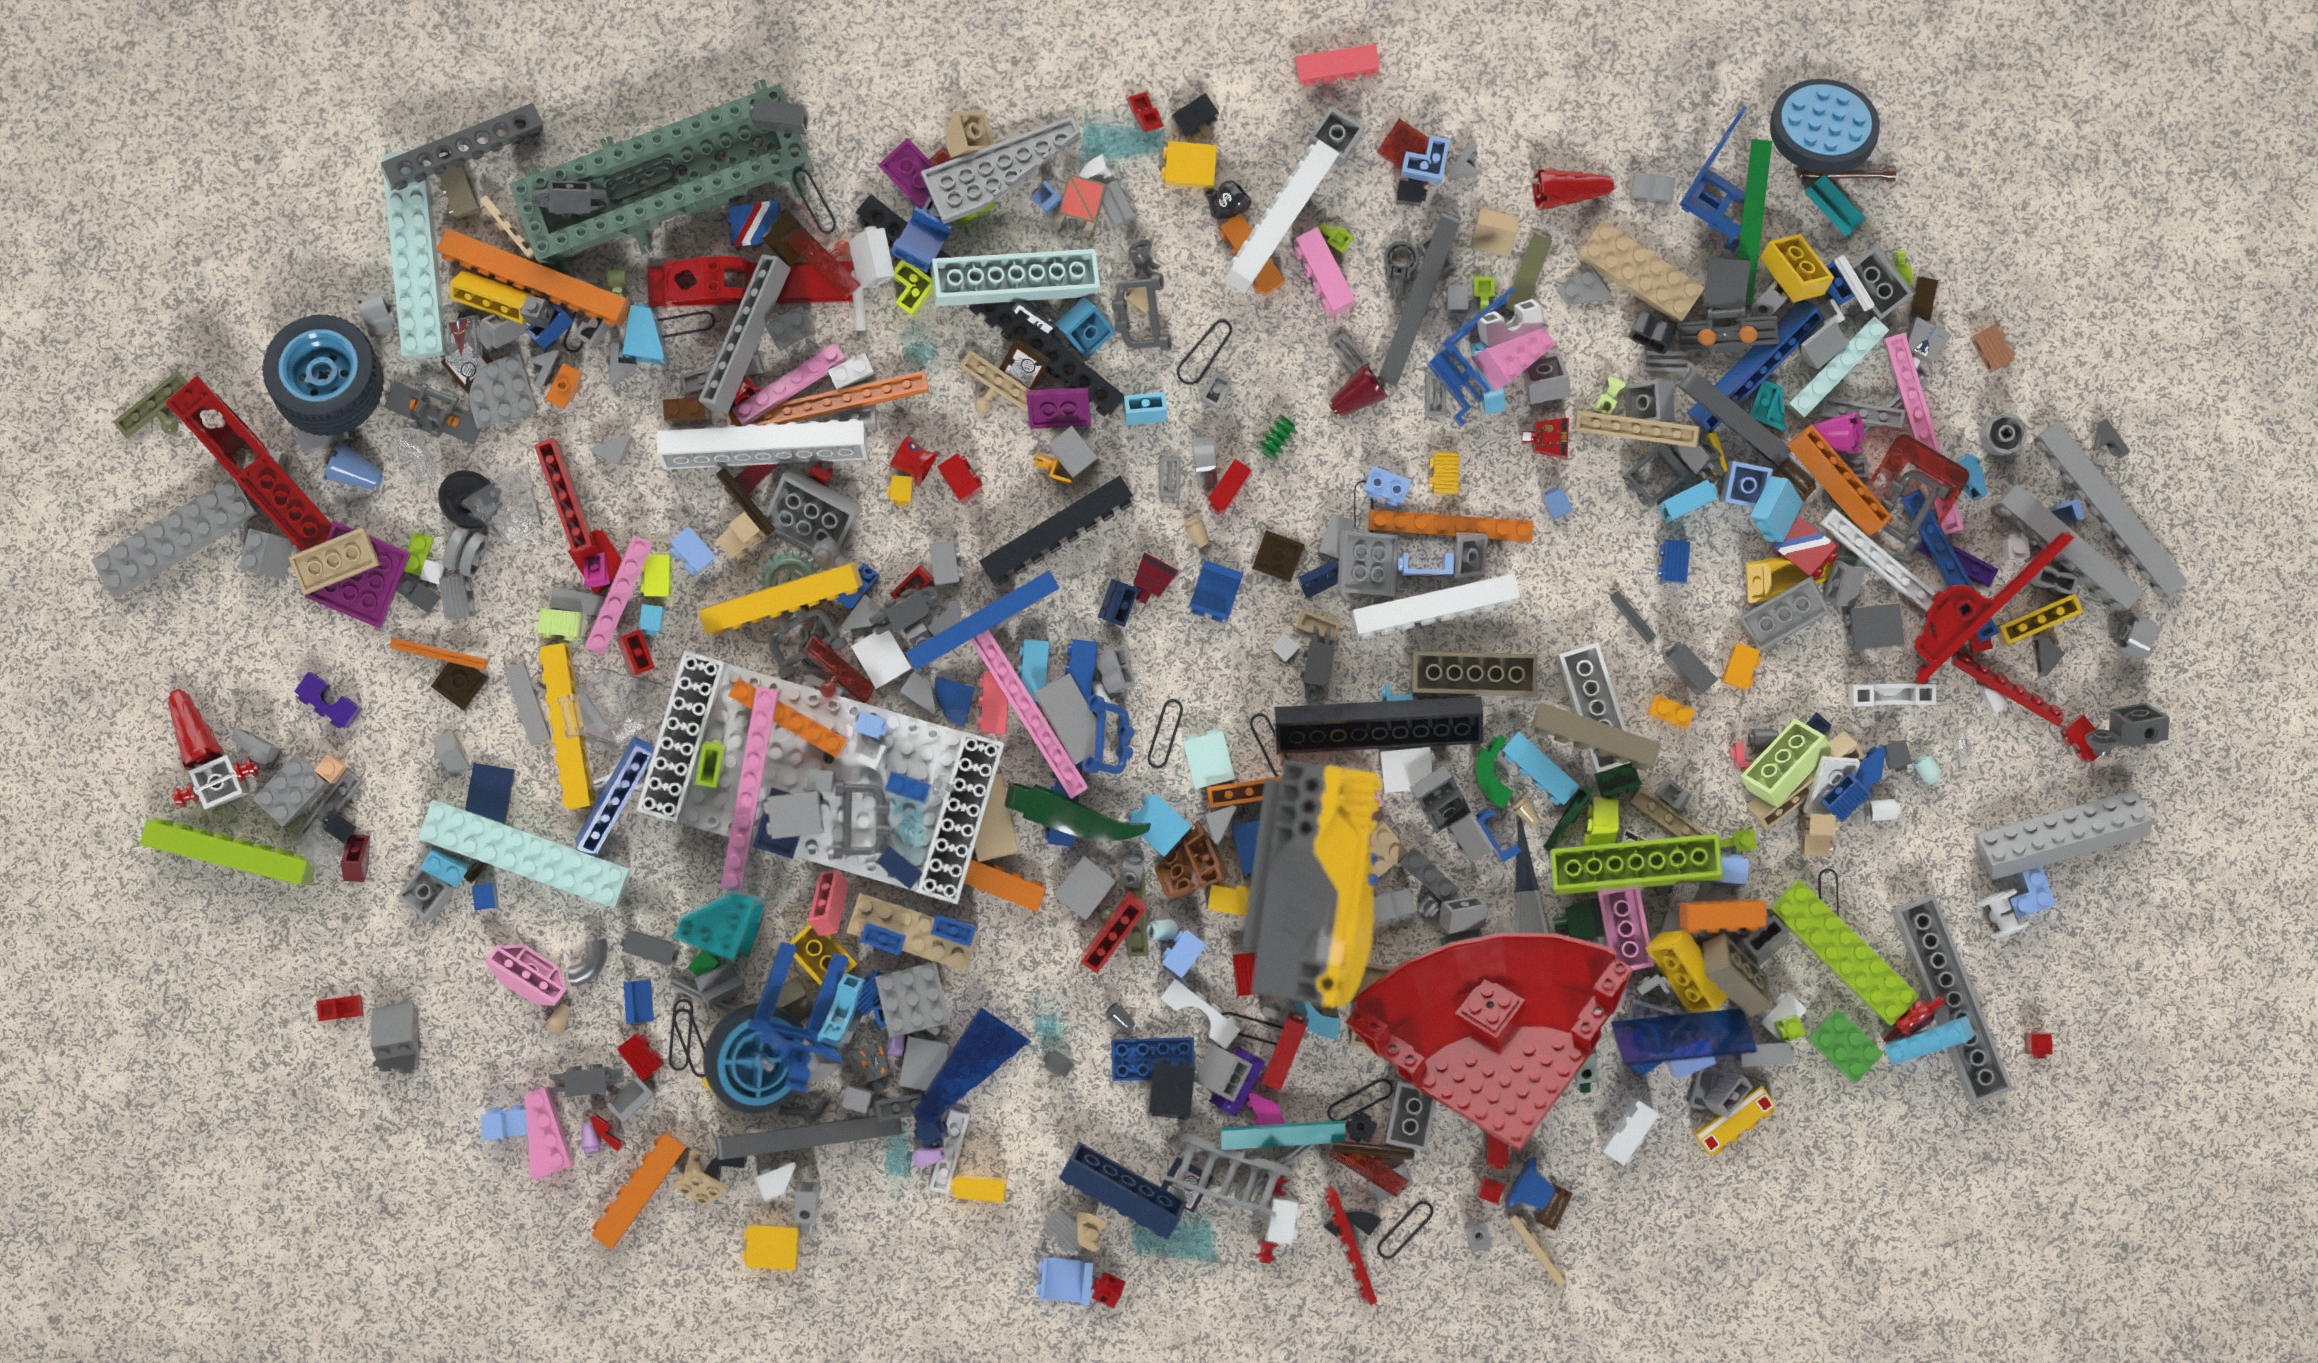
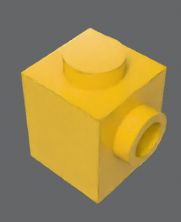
(900, 490)

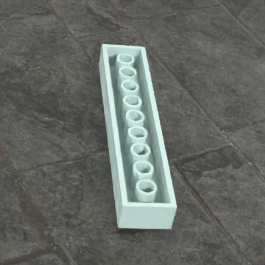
(415, 267)
(524, 853)

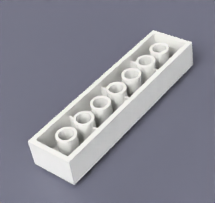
(1280, 216)
(1435, 605)

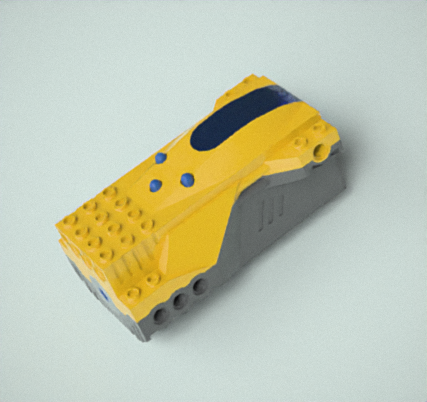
(1314, 884)

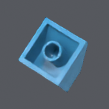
(1085, 327)

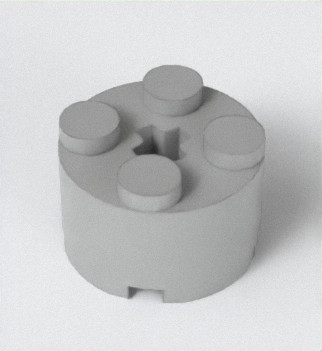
(376, 315)
(2013, 428)
(2136, 636)

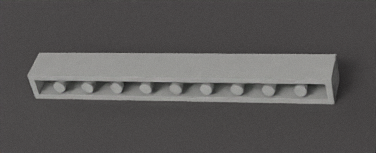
(2110, 510)

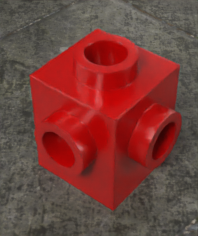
(1108, 1289)

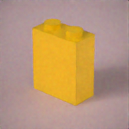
(1189, 165)
(979, 1188)
(771, 1246)

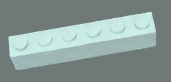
(1837, 368)

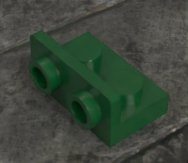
(1617, 779)

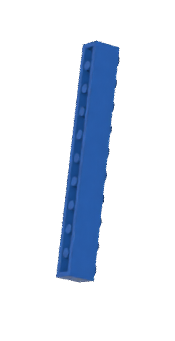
(1082, 671)

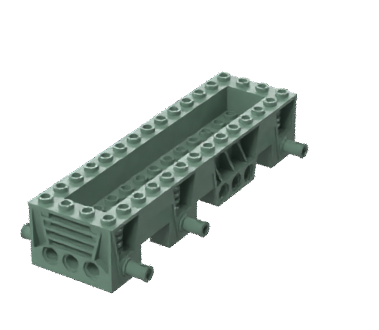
(683, 143)

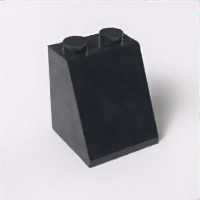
(1171, 1090)

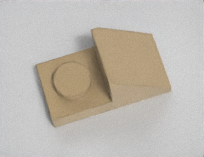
(1088, 1230)

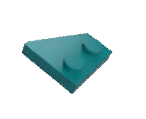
(1769, 406)

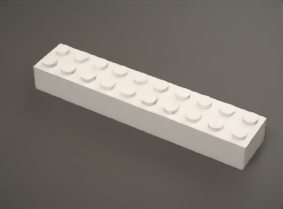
(762, 444)

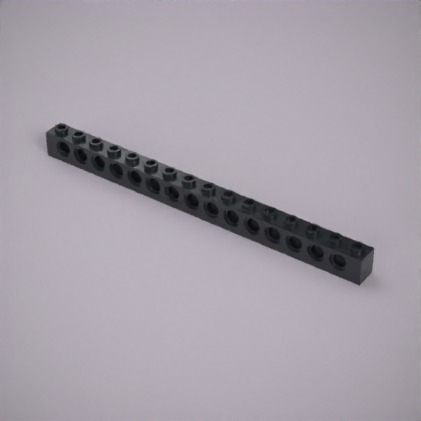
(1114, 399)

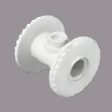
(2002, 914)

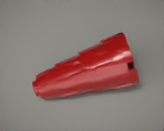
(1567, 187)
(192, 733)

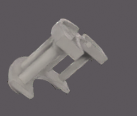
(1235, 1160)

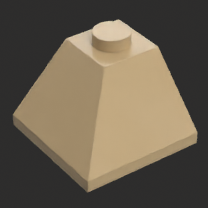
(968, 133)

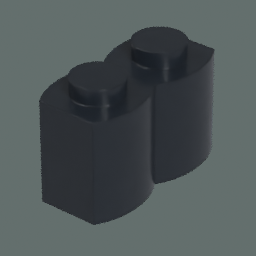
(1195, 116)
(1652, 332)

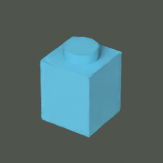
(651, 619)

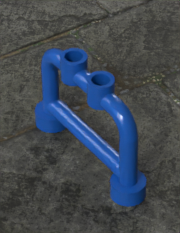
(1124, 731)

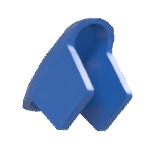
(1529, 1188)

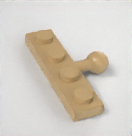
(996, 381)

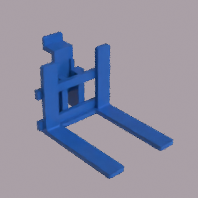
(1708, 206)
(1447, 371)
(793, 1052)

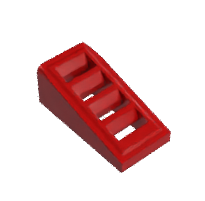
(923, 572)

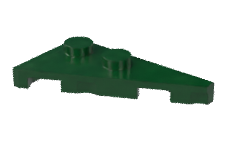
(1569, 816)

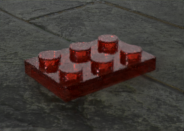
(1402, 139)

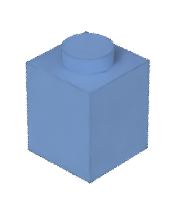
(1556, 503)

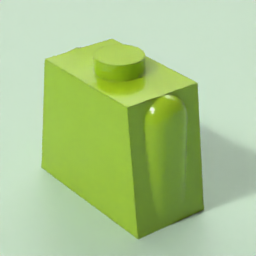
(711, 763)

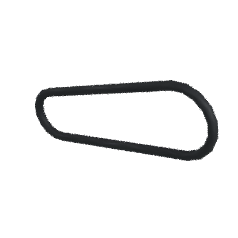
(1211, 360)

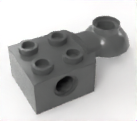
(2130, 726)

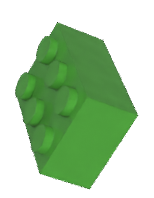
(1844, 1045)

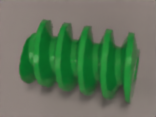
(1277, 438)

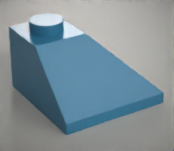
(1976, 485)

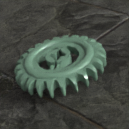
(790, 563)

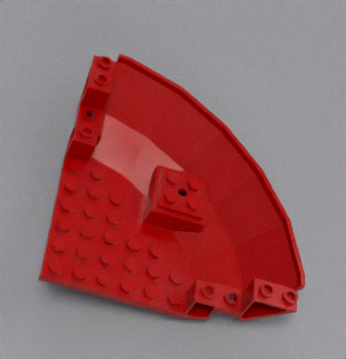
(1502, 1061)

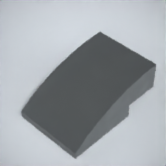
(1440, 799)

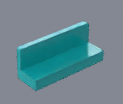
(1835, 205)

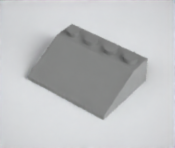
(810, 511)

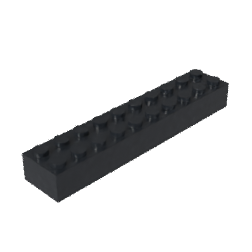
(1379, 725)

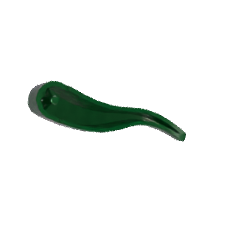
(1068, 815)

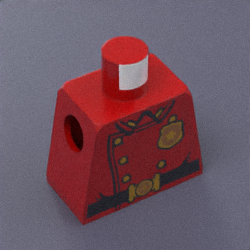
(1549, 437)

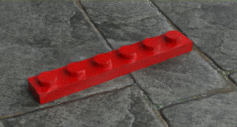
(2013, 691)
(1346, 1238)

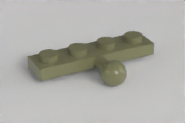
(150, 407)
(1137, 937)

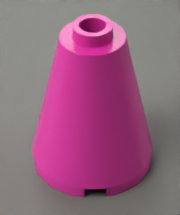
(1843, 432)

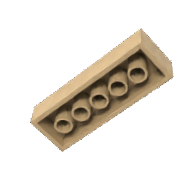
(1640, 272)
(914, 925)

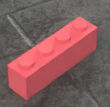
(1337, 64)

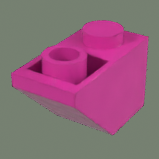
(1266, 1111)

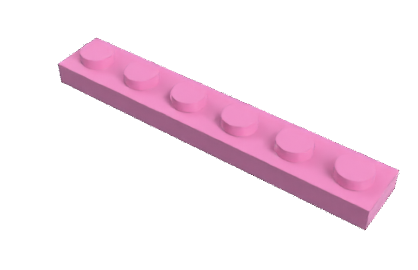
(788, 385)
(618, 594)

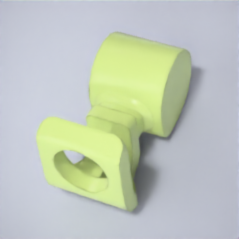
(617, 281)
(1607, 401)

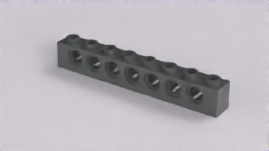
(527, 115)

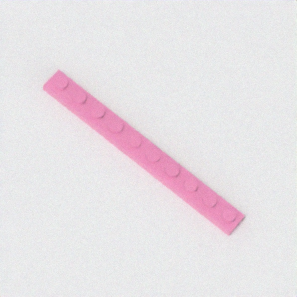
(1918, 414)
(1029, 714)
(749, 789)

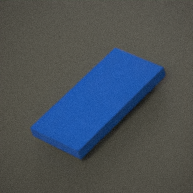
(1135, 1057)

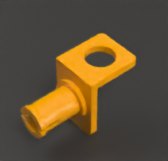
(1054, 467)

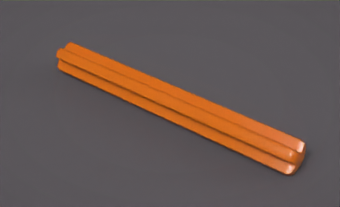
(438, 653)

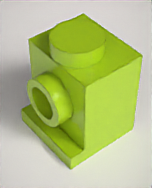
(1790, 1028)

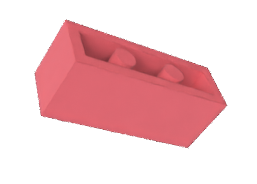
(993, 705)
(828, 902)

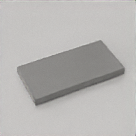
(1785, 614)
(1070, 717)

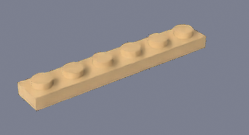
(1637, 428)

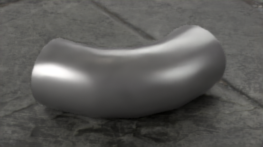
(591, 965)

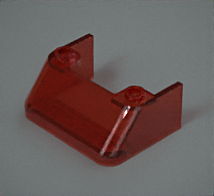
(1908, 449)

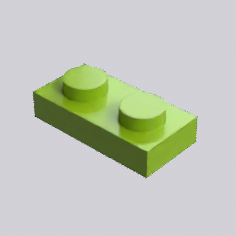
(420, 548)

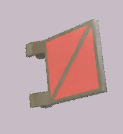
(1082, 201)

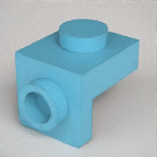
(1386, 695)

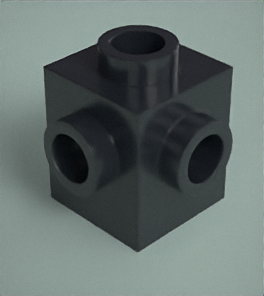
(1368, 1131)

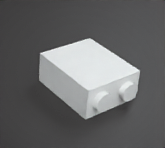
(871, 257)
(881, 658)
(1405, 768)

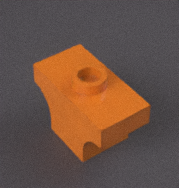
(564, 386)

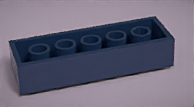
(1123, 1190)

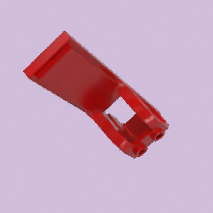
(801, 286)
(260, 479)
(1956, 629)

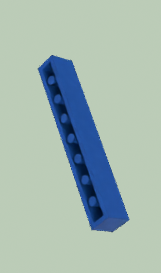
(1762, 360)

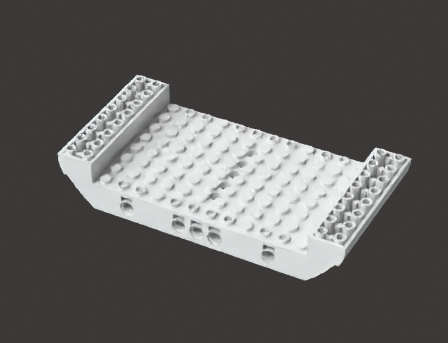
(916, 748)

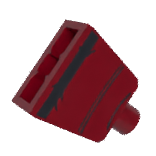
(1153, 578)

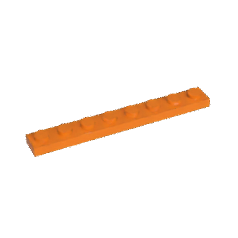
(1448, 525)

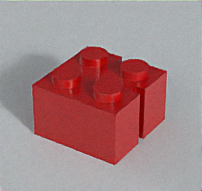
(959, 478)

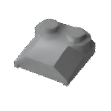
(259, 749)
(426, 894)

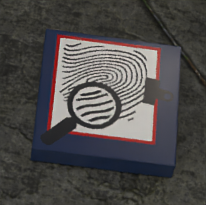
(1193, 1176)

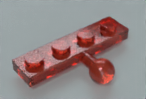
(826, 262)
(838, 670)
(1373, 1170)

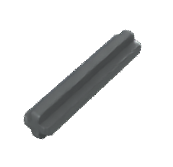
(1632, 616)

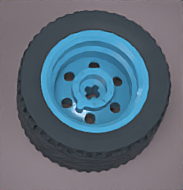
(317, 340)

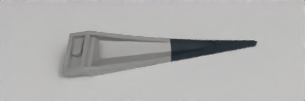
(1529, 907)

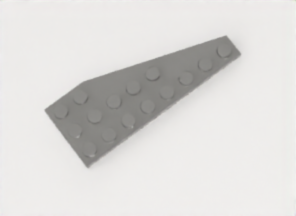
(984, 175)

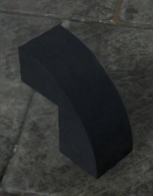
(714, 1167)
(1362, 1219)

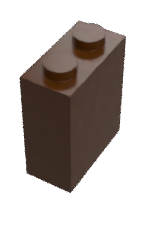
(686, 412)

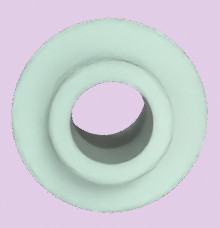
(1927, 769)
(1162, 930)

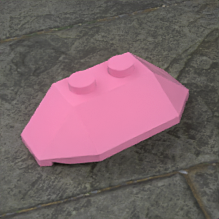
(527, 973)

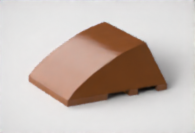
(1191, 865)

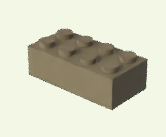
(1737, 975)

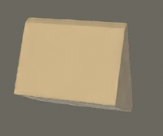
(1495, 232)

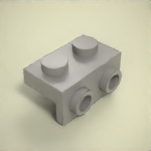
(1648, 984)
(1643, 1009)

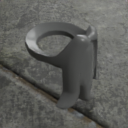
(1141, 258)

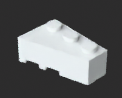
(1629, 1131)

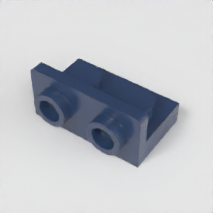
(1319, 579)

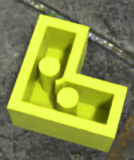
(917, 287)
(1602, 823)

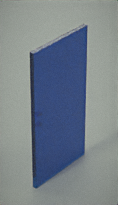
(1683, 1037)

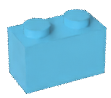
(1145, 408)
(444, 866)

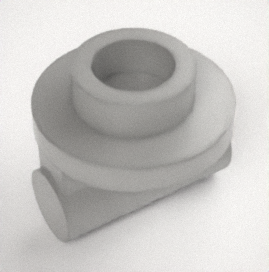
(1429, 906)

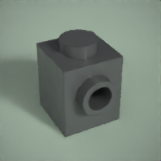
(537, 311)
(1897, 756)

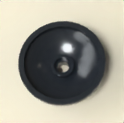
(454, 490)

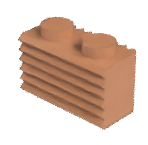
(1993, 348)

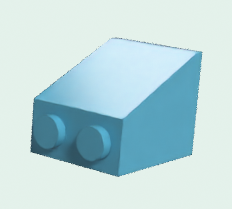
(644, 337)

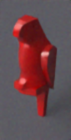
(1916, 1018)

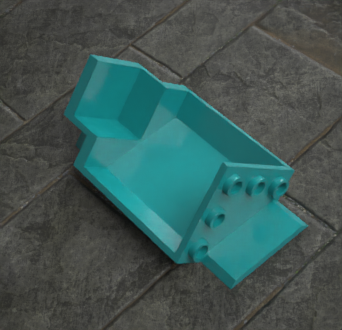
(724, 925)

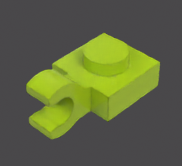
(1338, 238)
(1904, 269)
(1484, 289)
(1742, 840)

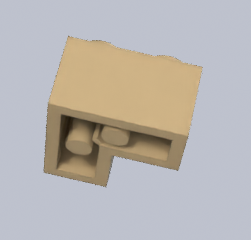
(740, 536)
(1817, 833)

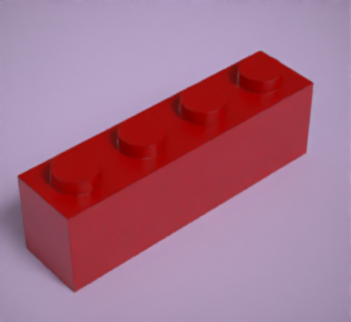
(1113, 932)

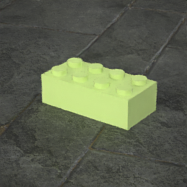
(1786, 763)

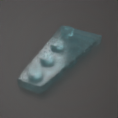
(1118, 141)
(1187, 1241)

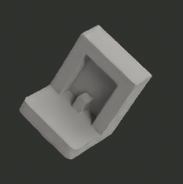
(1673, 794)
(1132, 871)

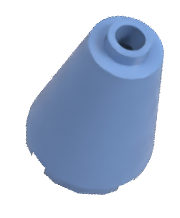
(351, 468)

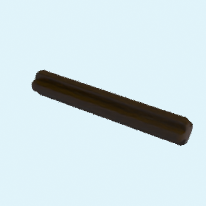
(745, 501)
(1373, 1150)

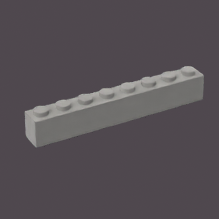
(744, 334)

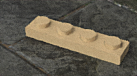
(1532, 1242)

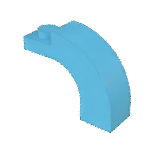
(1494, 400)
(842, 1011)
(1318, 1023)

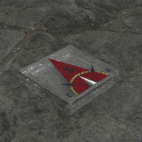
(462, 339)

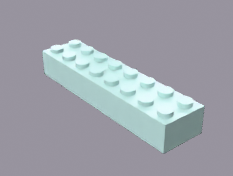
(1014, 277)

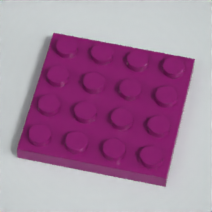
(369, 592)

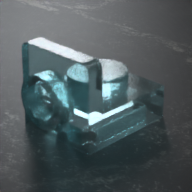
(924, 353)

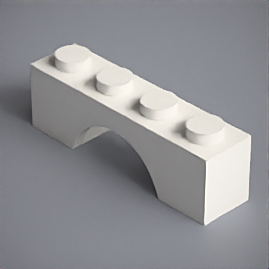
(1892, 694)
(1180, 996)

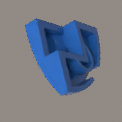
(954, 699)

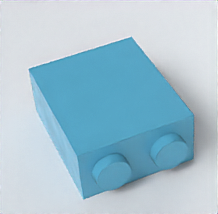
(1687, 501)
(1776, 509)
(1166, 824)

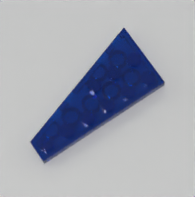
(974, 1058)

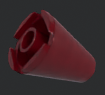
(1358, 392)

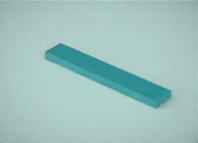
(1282, 1135)

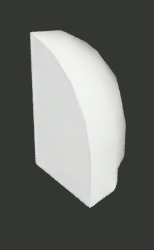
(1098, 170)
(1993, 699)

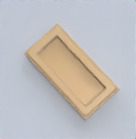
(1309, 620)

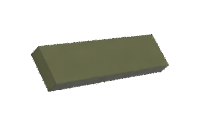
(1529, 271)

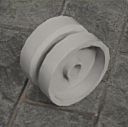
(465, 551)

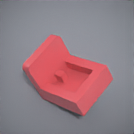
(1737, 754)

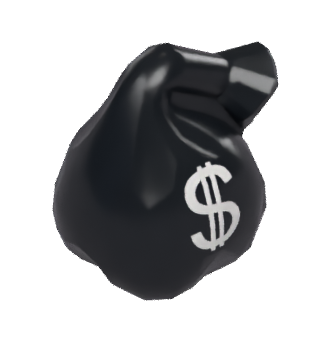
(1228, 200)

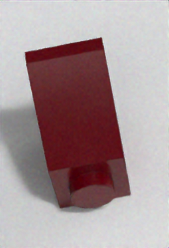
(356, 858)

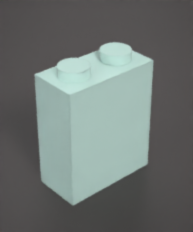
(1208, 759)

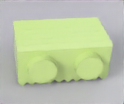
(560, 623)

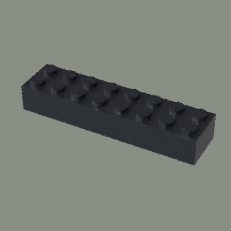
(1057, 530)

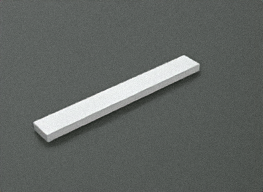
(1878, 559)

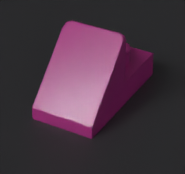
(596, 571)

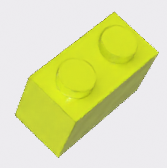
(657, 576)

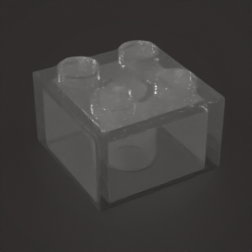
(319, 849)

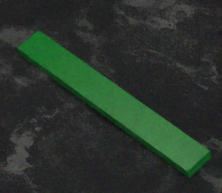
(1754, 208)

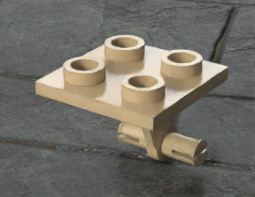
(696, 1183)

